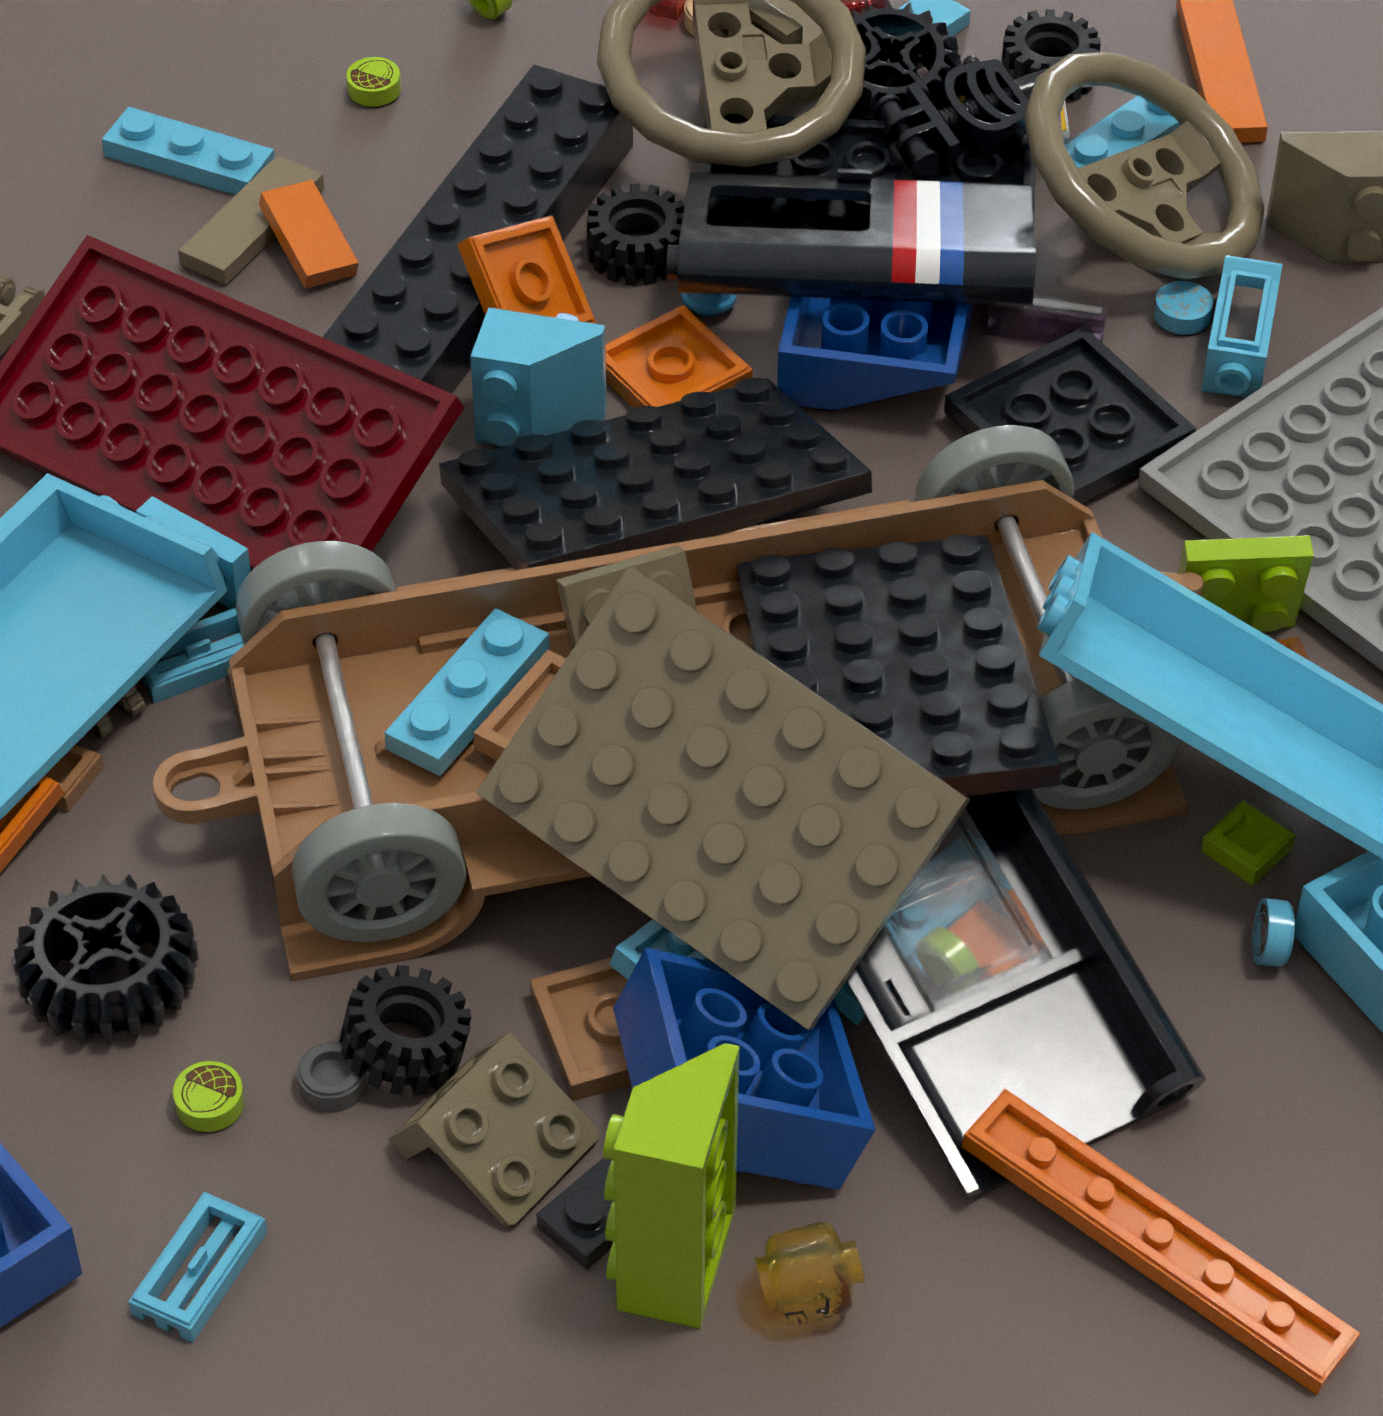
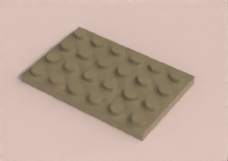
(722, 797)

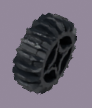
(895, 49)
(109, 978)

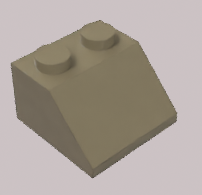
(1330, 194)

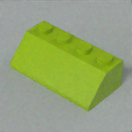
(673, 1187)

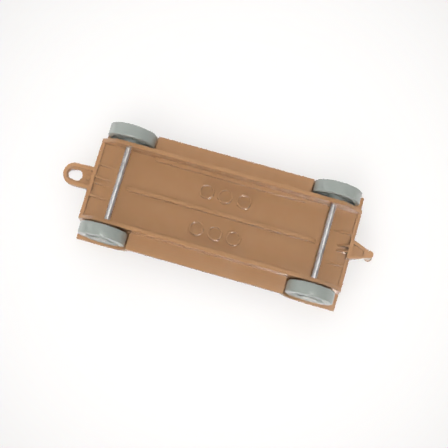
(397, 861)

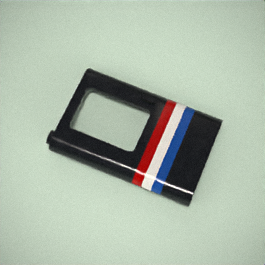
(920, 247)

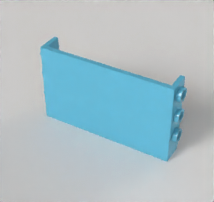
(83, 617)
(1219, 687)

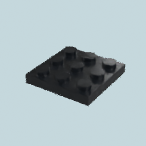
(1083, 400)

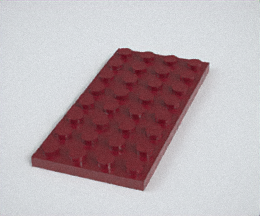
(213, 408)

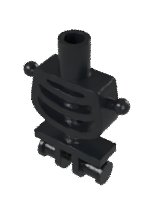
(981, 122)

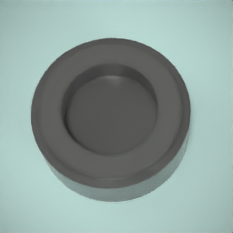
(327, 1080)

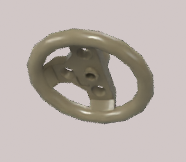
(740, 81)
(1139, 196)

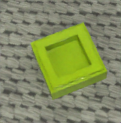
(1247, 842)

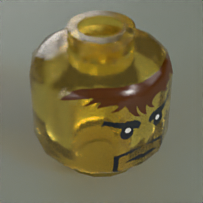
(809, 1273)

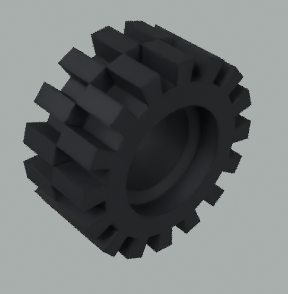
(1044, 41)
(627, 214)
(398, 1057)

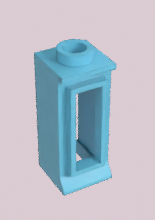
(1234, 364)

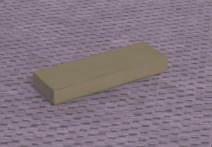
(240, 226)

